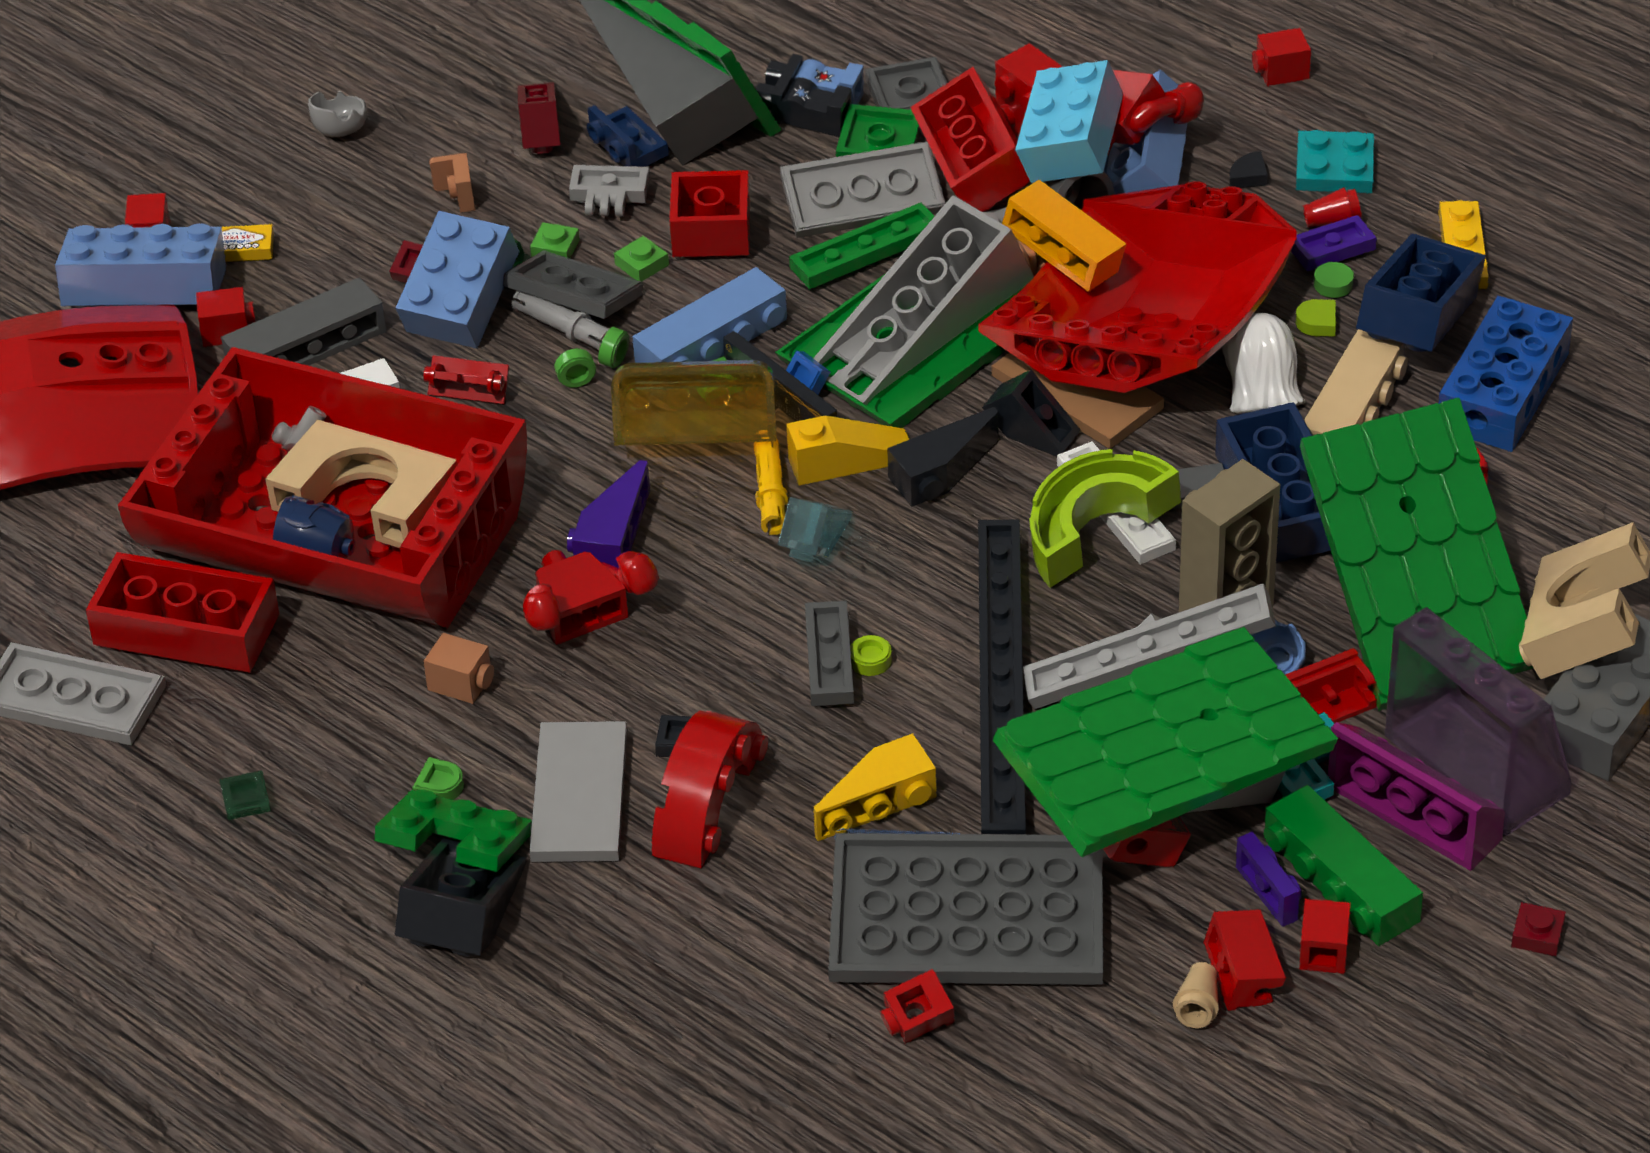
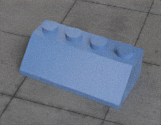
(1154, 159)

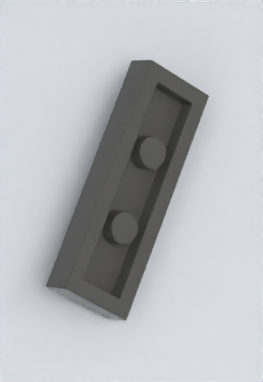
(829, 653)

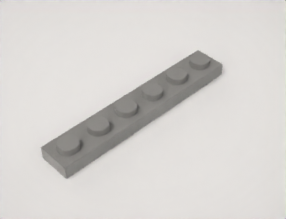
(1122, 653)

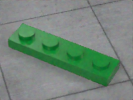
(860, 246)

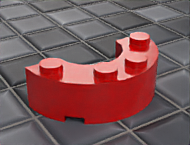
(698, 776)

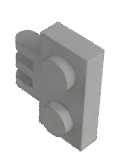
(608, 187)

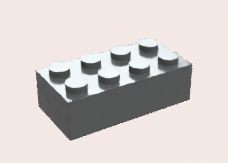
(1604, 706)

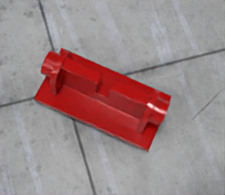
(467, 379)

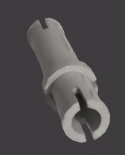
(575, 325)

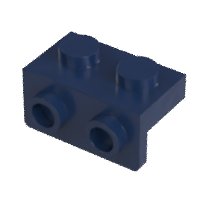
(626, 137)

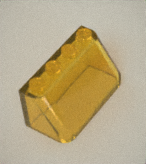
(694, 402)

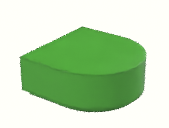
(441, 778)

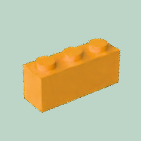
(1064, 235)

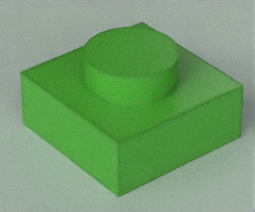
(555, 239)
(641, 259)

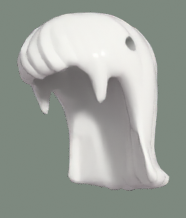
(1262, 365)

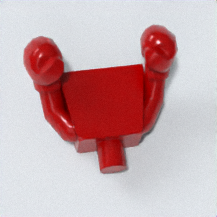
(1147, 102)
(583, 593)

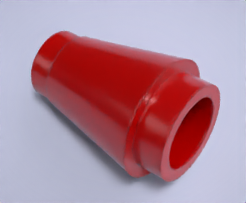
(1332, 208)

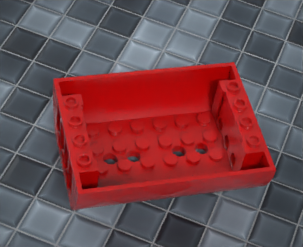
(214, 464)

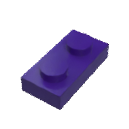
(1333, 243)
(1268, 879)

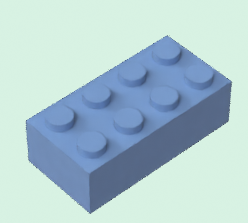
(139, 265)

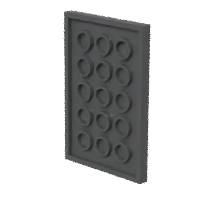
(965, 909)

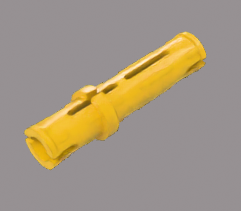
(771, 494)

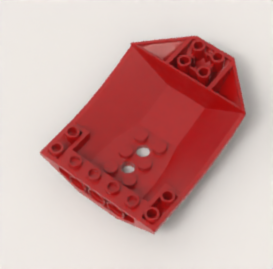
(1185, 284)
(94, 413)

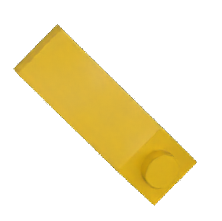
(838, 447)

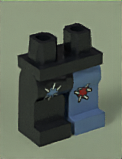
(811, 93)

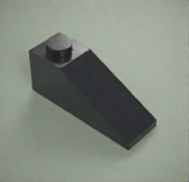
(941, 458)

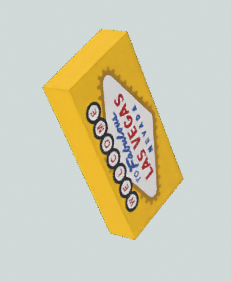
(248, 242)

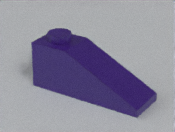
(612, 519)

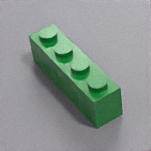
(1343, 865)

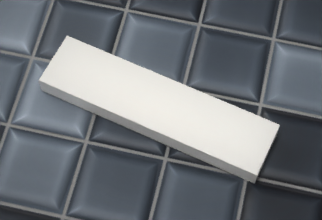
(1140, 538)

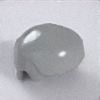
(337, 116)

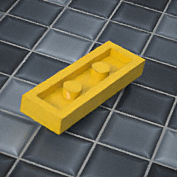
(1462, 228)

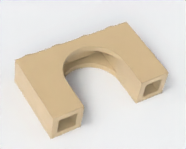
(335, 455)
(1579, 602)

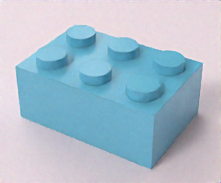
(1069, 121)

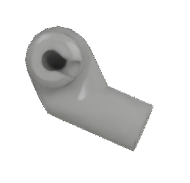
(289, 436)

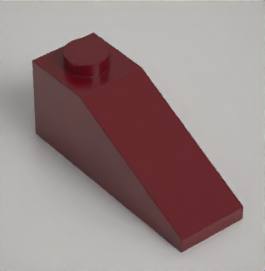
(538, 117)

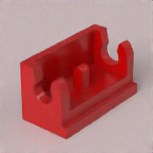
(1336, 685)
(1243, 957)

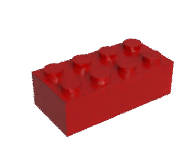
(971, 141)
(183, 611)

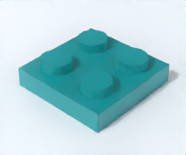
(1335, 161)

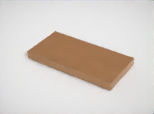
(1097, 412)

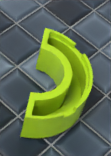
(1087, 489)

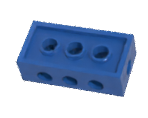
(1507, 332)

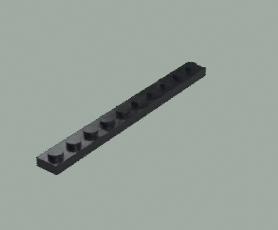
(1000, 672)

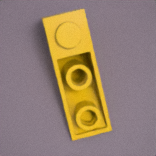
(878, 786)

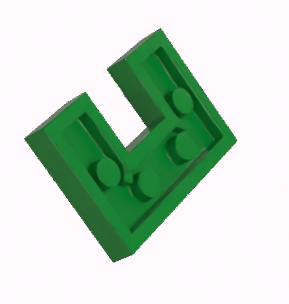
(486, 834)

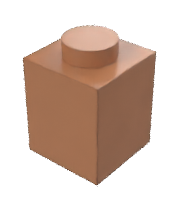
(458, 668)

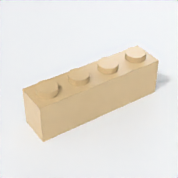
(1358, 384)

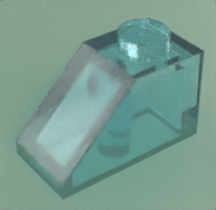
(812, 528)

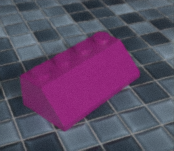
(1414, 796)

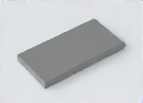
(860, 188)
(76, 693)
(579, 791)

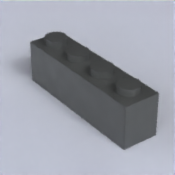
(315, 326)

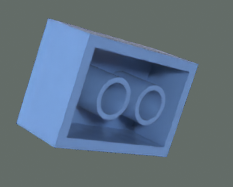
(457, 279)

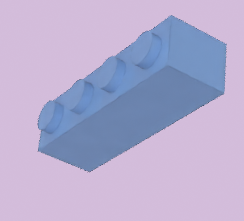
(696, 332)

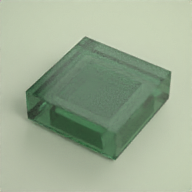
(245, 795)

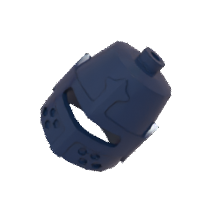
(314, 527)

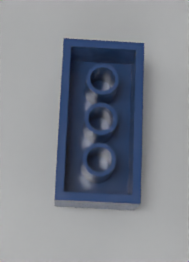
(1420, 292)
(1272, 444)

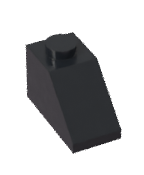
(1032, 414)

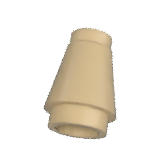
(1197, 996)

